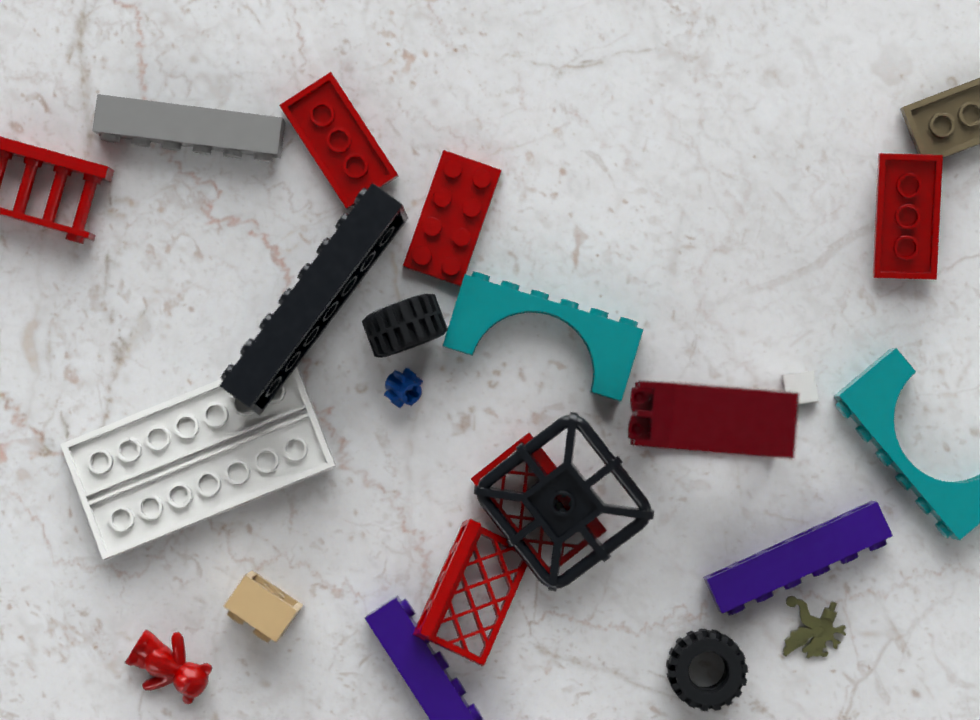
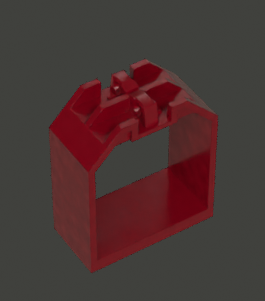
(713, 419)

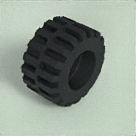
(404, 325)
(726, 688)

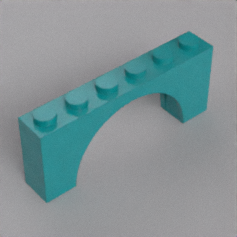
(609, 342)
(871, 404)

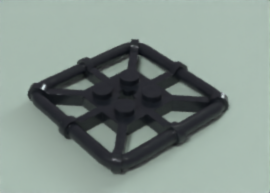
(584, 503)

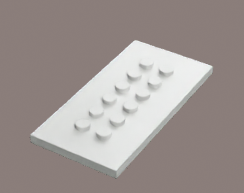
(192, 462)

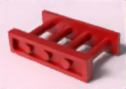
(63, 167)

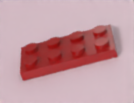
(338, 139)
(907, 216)
(452, 218)

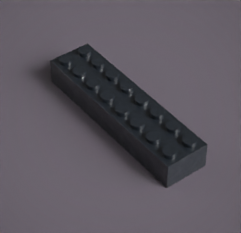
(314, 299)

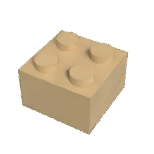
(262, 607)

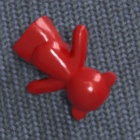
(169, 666)

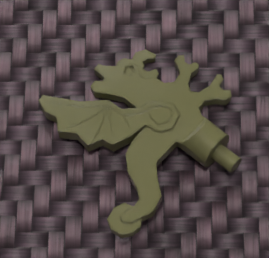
(818, 629)

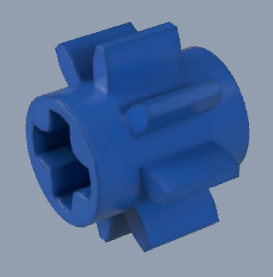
(403, 387)

